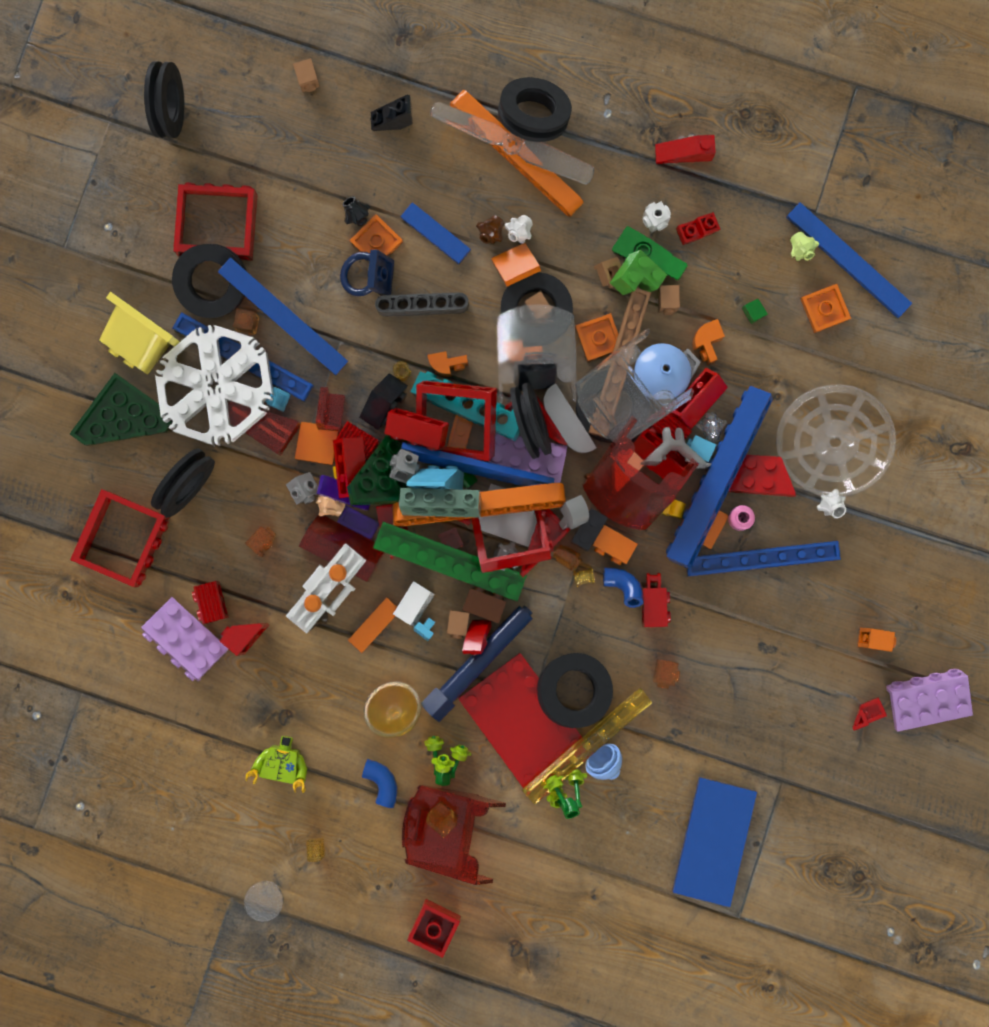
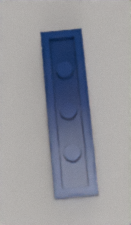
(435, 233)

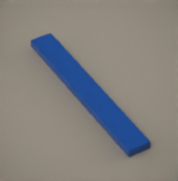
(849, 260)
(282, 316)
(280, 377)
(477, 467)
(765, 558)

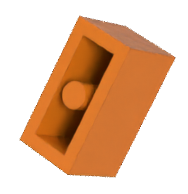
(614, 545)
(876, 639)

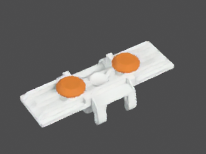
(320, 585)

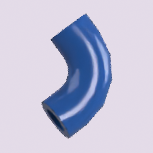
(627, 583)
(385, 781)

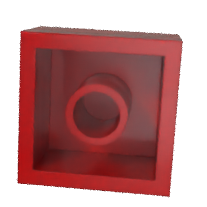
(434, 928)

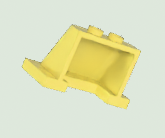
(135, 336)

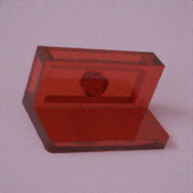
(329, 410)

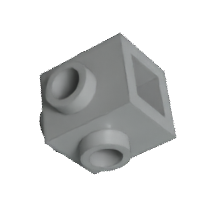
(404, 466)
(303, 488)

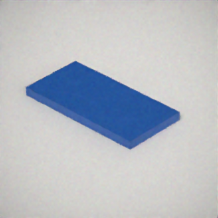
(714, 842)

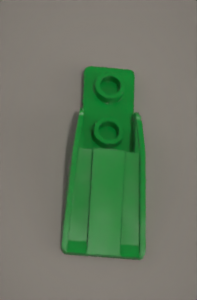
(632, 241)

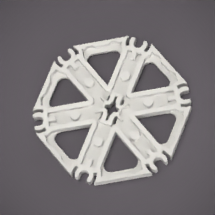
(224, 375)

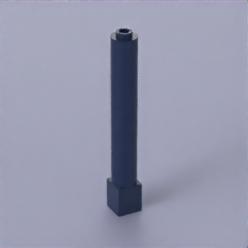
(441, 700)

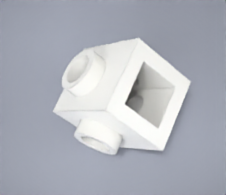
(656, 222)

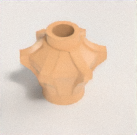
(329, 506)

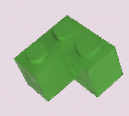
(639, 272)

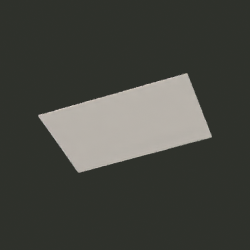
(512, 526)

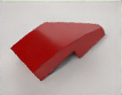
(869, 712)

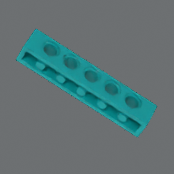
(509, 429)

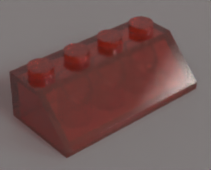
(327, 537)

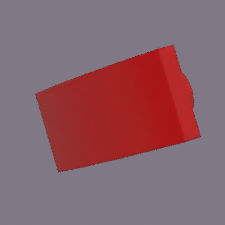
(698, 229)
(476, 637)

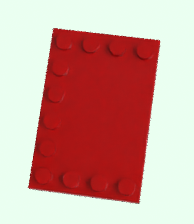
(514, 723)

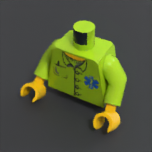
(280, 764)

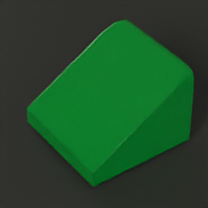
(754, 311)
(469, 480)

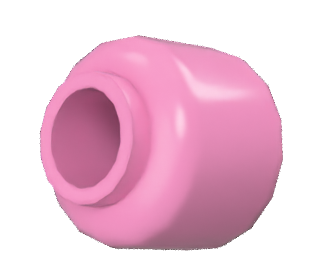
(747, 516)

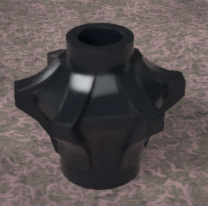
(355, 211)

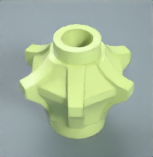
(803, 246)

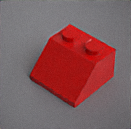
(242, 637)

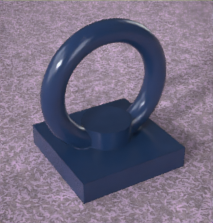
(379, 273)

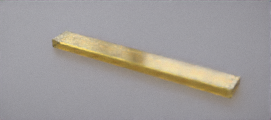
(589, 744)

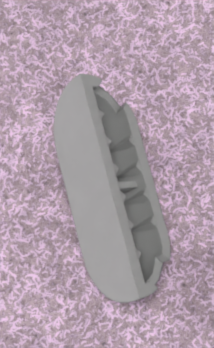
(567, 421)

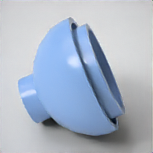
(605, 762)

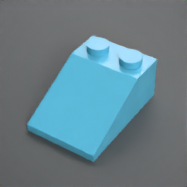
(437, 478)

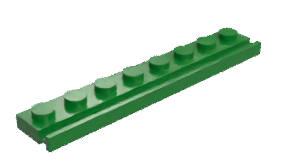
(447, 561)

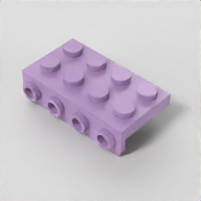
(516, 456)
(183, 639)
(930, 699)

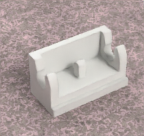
(413, 604)

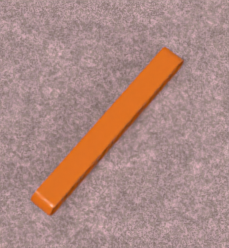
(545, 181)
(499, 502)

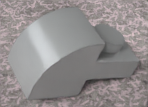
(574, 512)

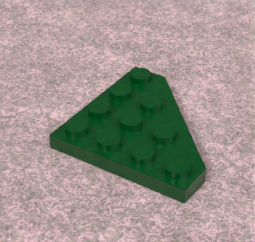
(119, 414)
(373, 480)

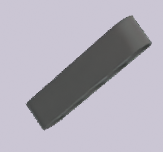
(414, 299)

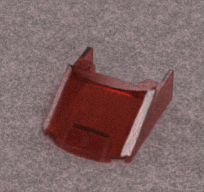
(626, 492)
(450, 853)

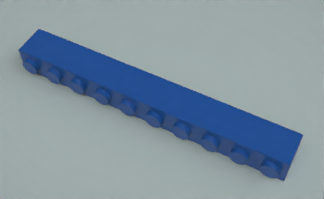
(719, 477)

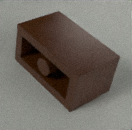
(484, 605)

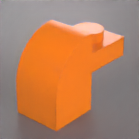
(705, 337)

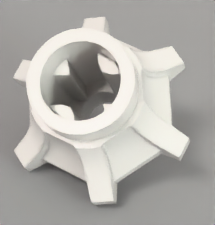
(519, 229)
(832, 506)

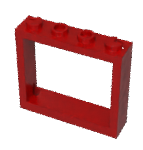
(226, 190)
(487, 393)
(93, 524)
(518, 558)

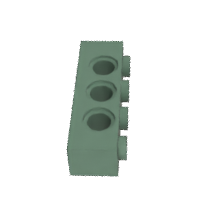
(440, 502)

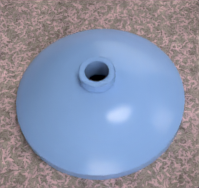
(650, 369)

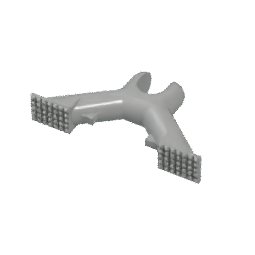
(670, 444)

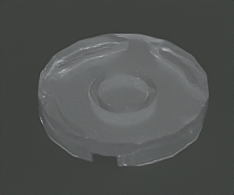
(264, 901)

